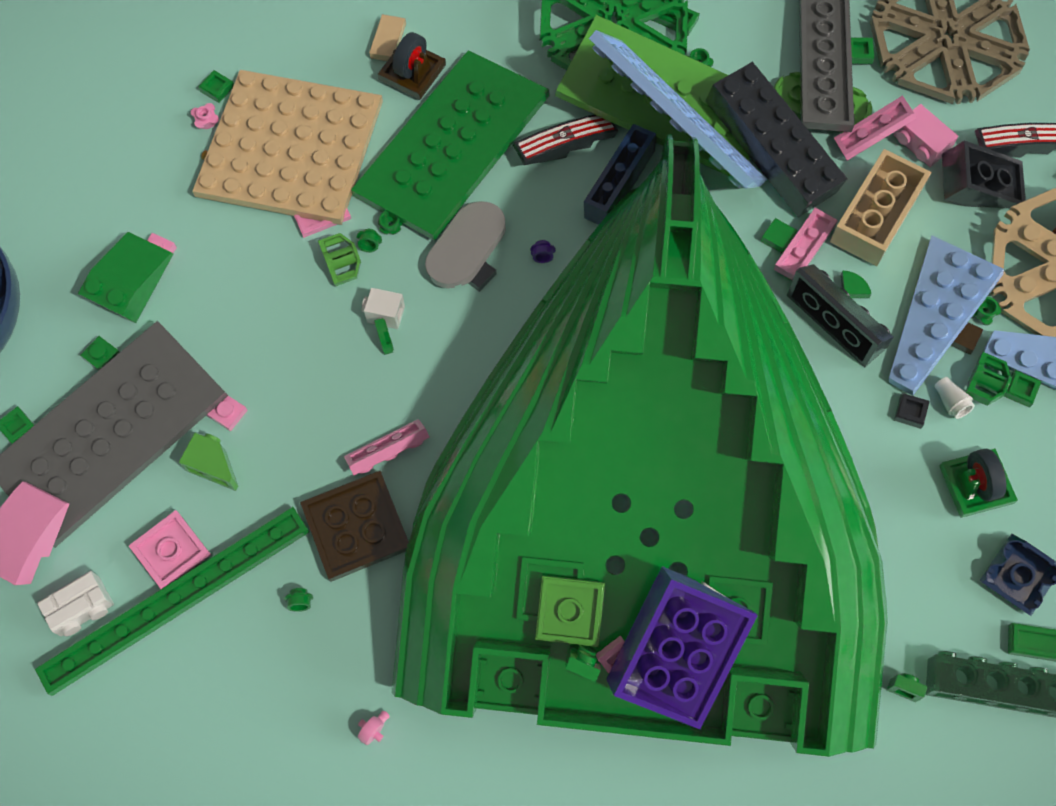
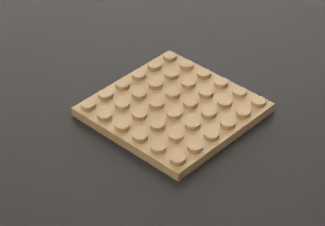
(289, 146)

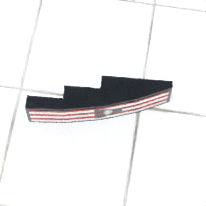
(1018, 138)
(560, 139)

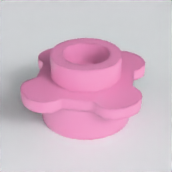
(207, 121)

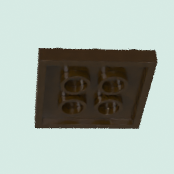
(355, 526)

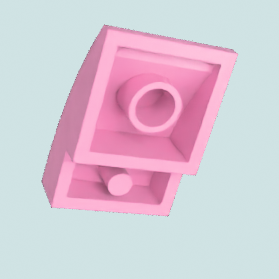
(28, 531)

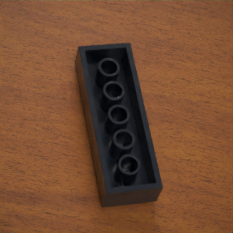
(775, 139)

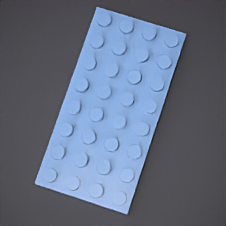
(683, 115)

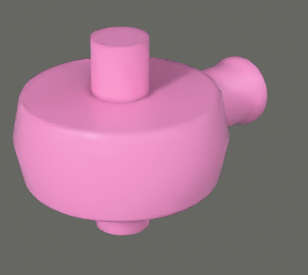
(372, 728)

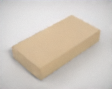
(387, 37)

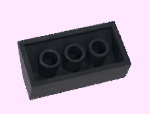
(839, 314)

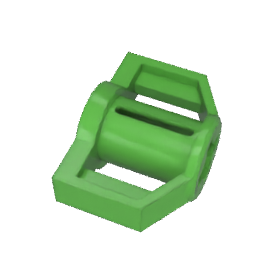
(340, 258)

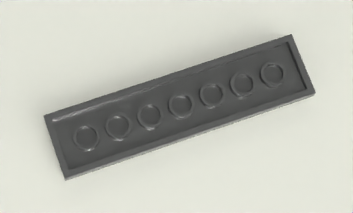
(826, 65)

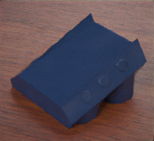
(1021, 574)

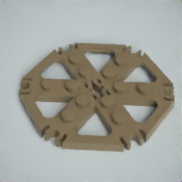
(954, 53)

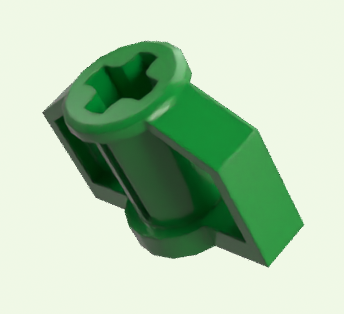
(988, 379)

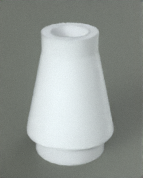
(954, 399)

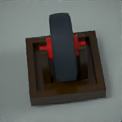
(412, 66)

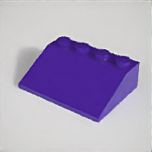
(680, 648)

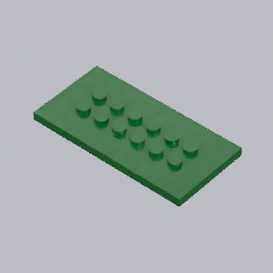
(450, 144)

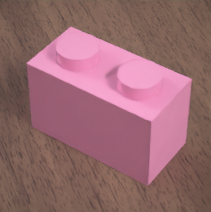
(926, 136)

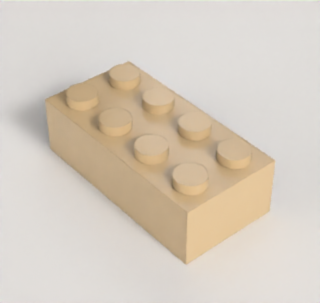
(880, 207)

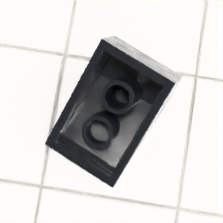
(982, 177)

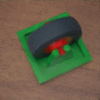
(978, 482)

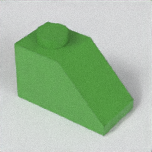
(209, 460)

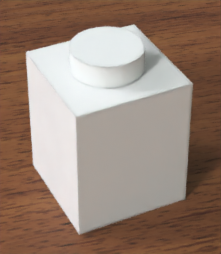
(384, 305)

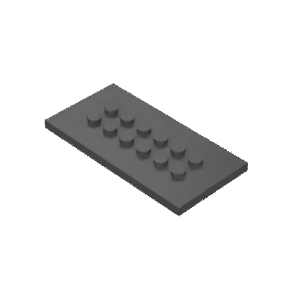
(112, 426)

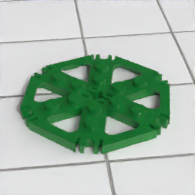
(633, 17)

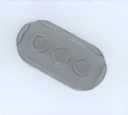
(465, 244)

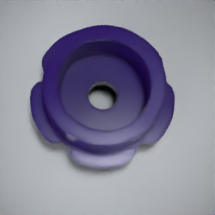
(542, 251)

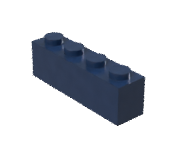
(620, 173)

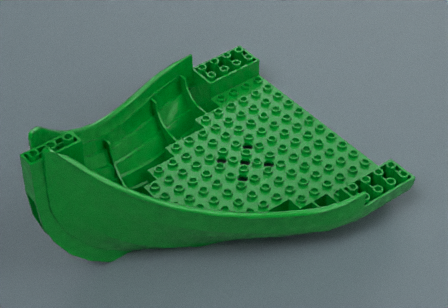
(664, 381)

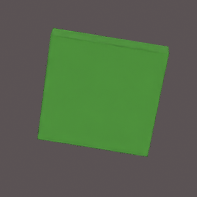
(570, 611)

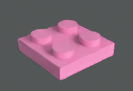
(169, 550)

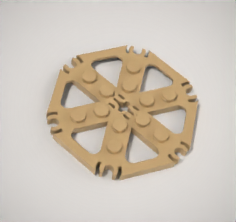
(1034, 282)

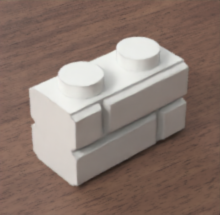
(76, 604)

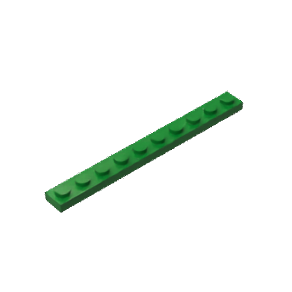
(170, 602)

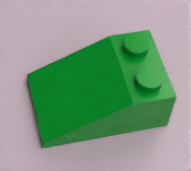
(126, 276)

